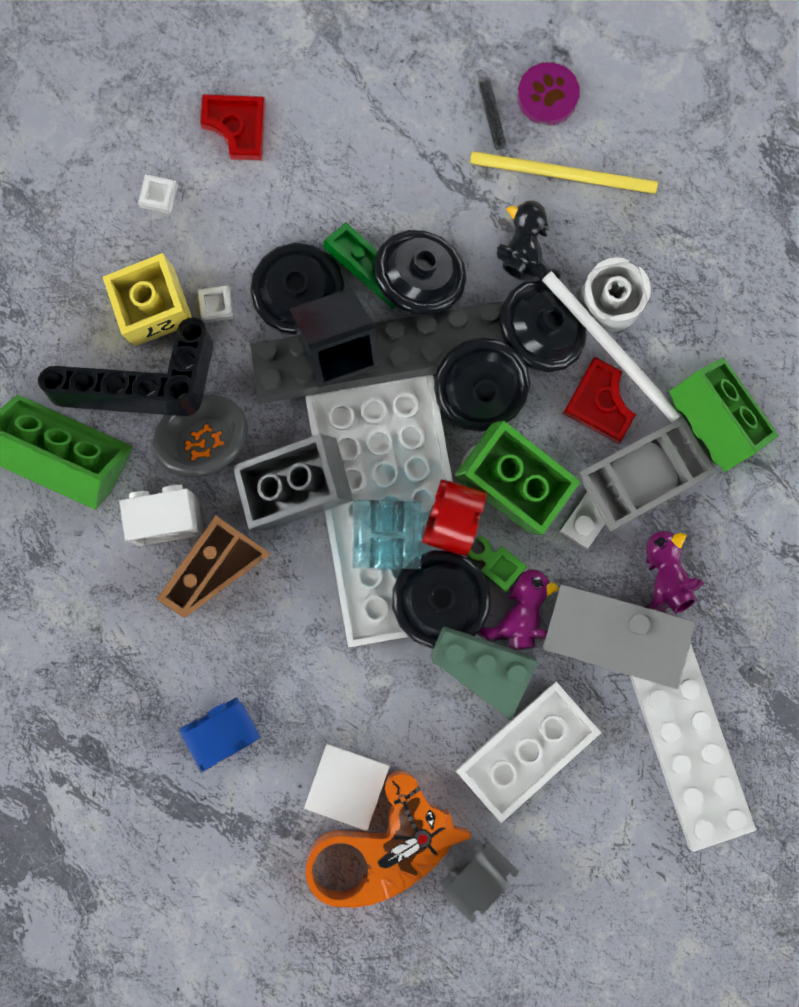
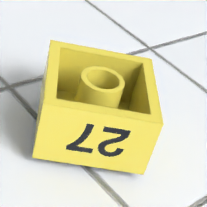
(147, 299)

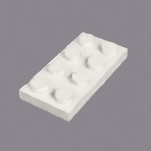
(528, 751)

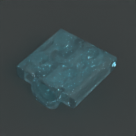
(387, 534)

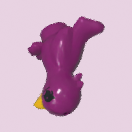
(672, 584)
(522, 622)

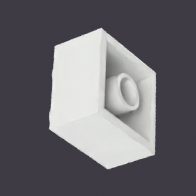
(161, 516)

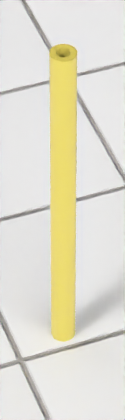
(564, 172)

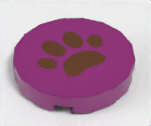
(548, 93)

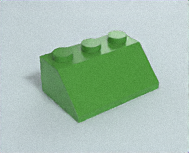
(723, 414)

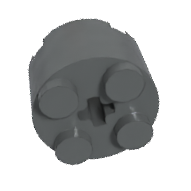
(478, 881)

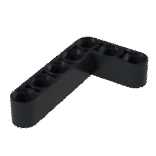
(137, 385)

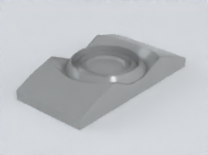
(646, 473)

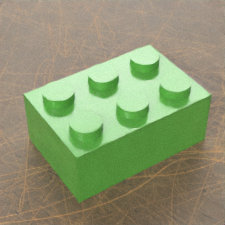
(518, 478)

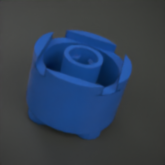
(219, 734)

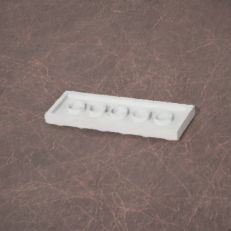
(694, 758)

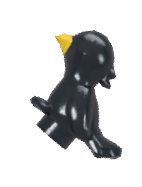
(524, 252)

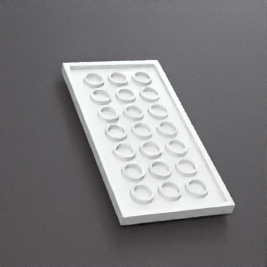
(390, 452)

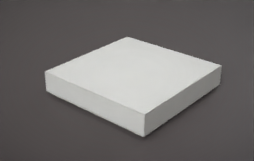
(346, 787)

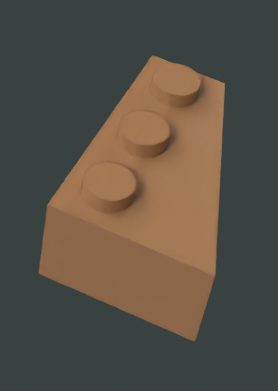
(211, 565)

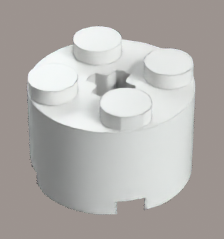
(623, 280)

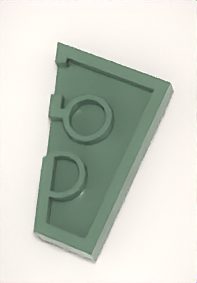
(485, 668)

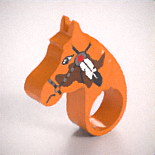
(396, 858)

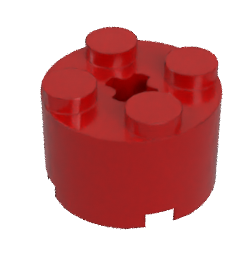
(454, 517)

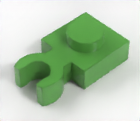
(500, 566)

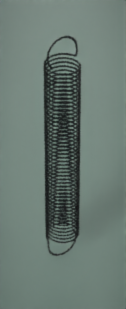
(494, 128)

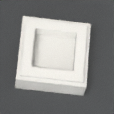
(157, 194)
(215, 304)

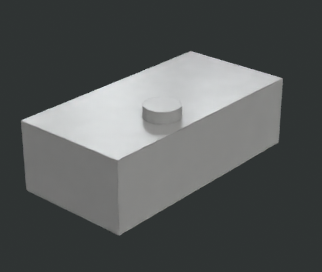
(619, 636)

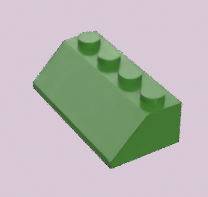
(59, 452)

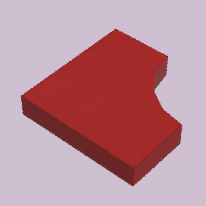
(237, 121)
(599, 402)

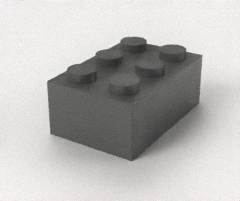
(292, 482)

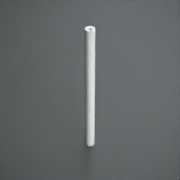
(611, 346)

